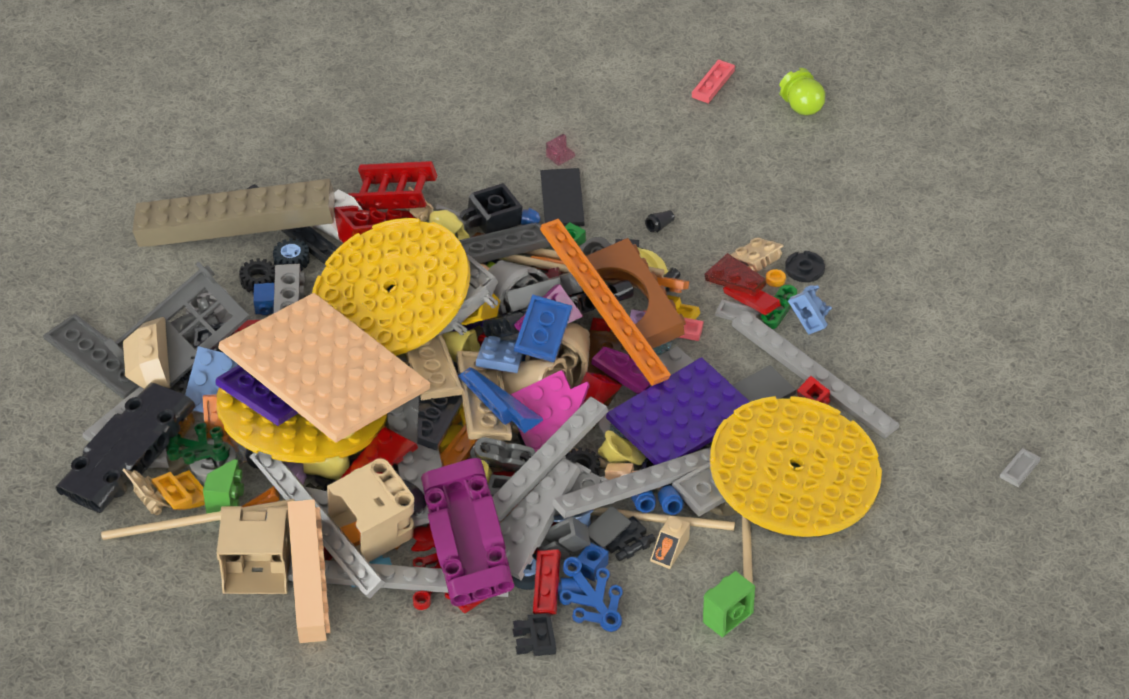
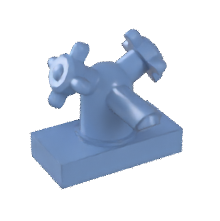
(810, 309)

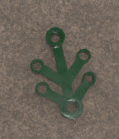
(218, 451)

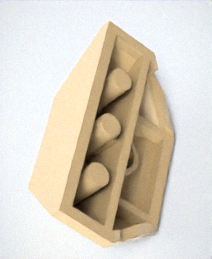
(147, 354)

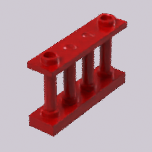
(394, 173)

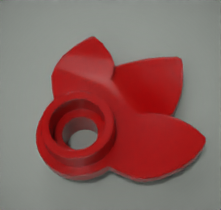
(424, 539)

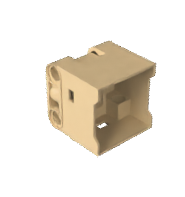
(376, 506)
(253, 542)

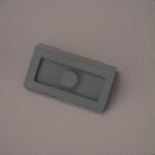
(607, 527)

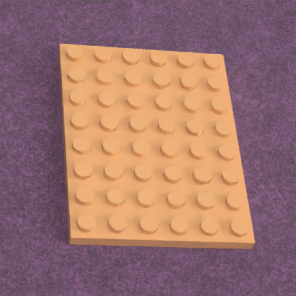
(324, 366)

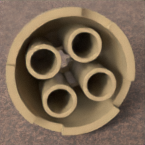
(575, 350)
(534, 371)

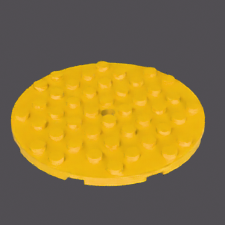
(423, 265)
(291, 441)
(755, 472)

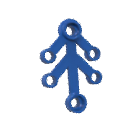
(592, 597)

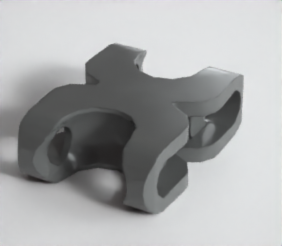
(501, 454)

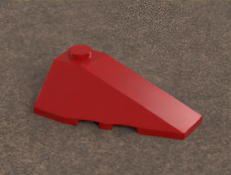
(353, 221)

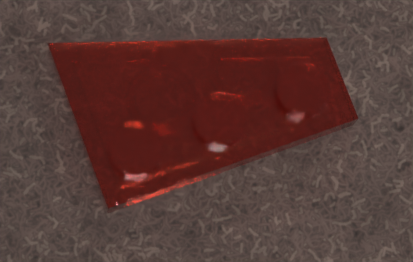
(735, 275)

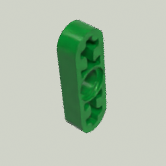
(780, 314)

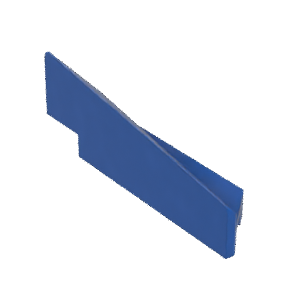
(500, 402)

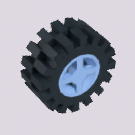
(291, 253)

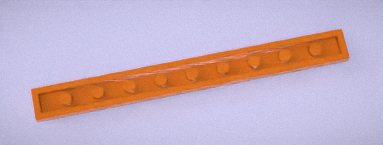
(605, 302)

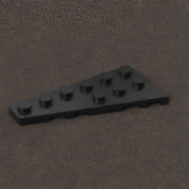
(436, 418)

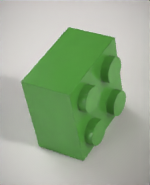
(728, 603)

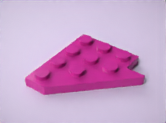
(552, 401)

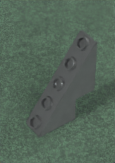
(521, 297)

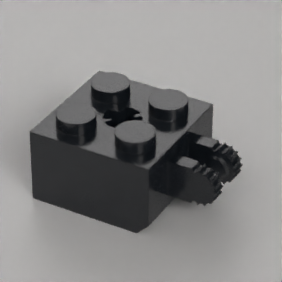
(492, 209)

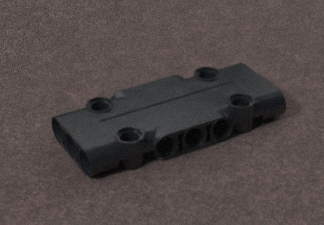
(504, 325)
(125, 442)

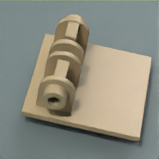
(758, 253)
(147, 492)

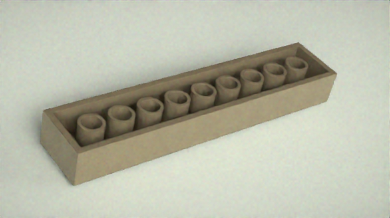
(234, 213)

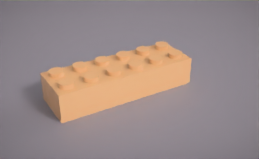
(308, 571)

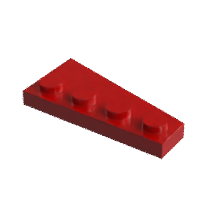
(385, 446)

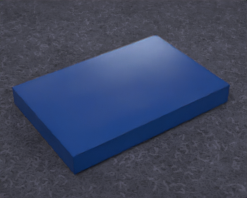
(543, 328)

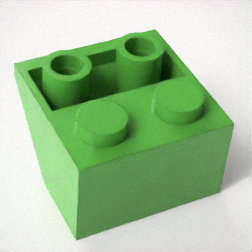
(223, 487)

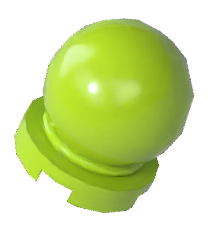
(802, 92)

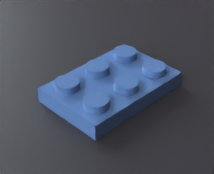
(499, 355)
(205, 370)

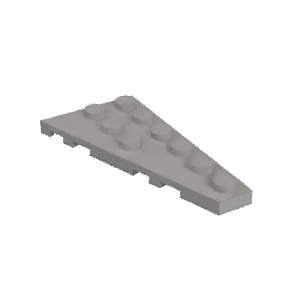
(533, 516)

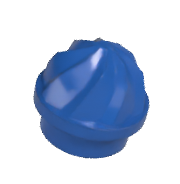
(529, 216)

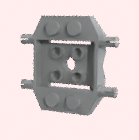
(480, 291)

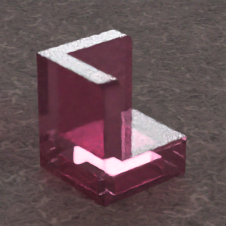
(557, 150)

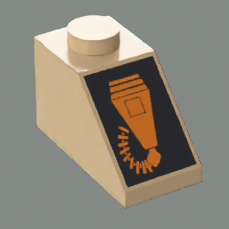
(670, 542)

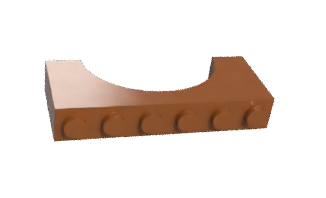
(623, 262)

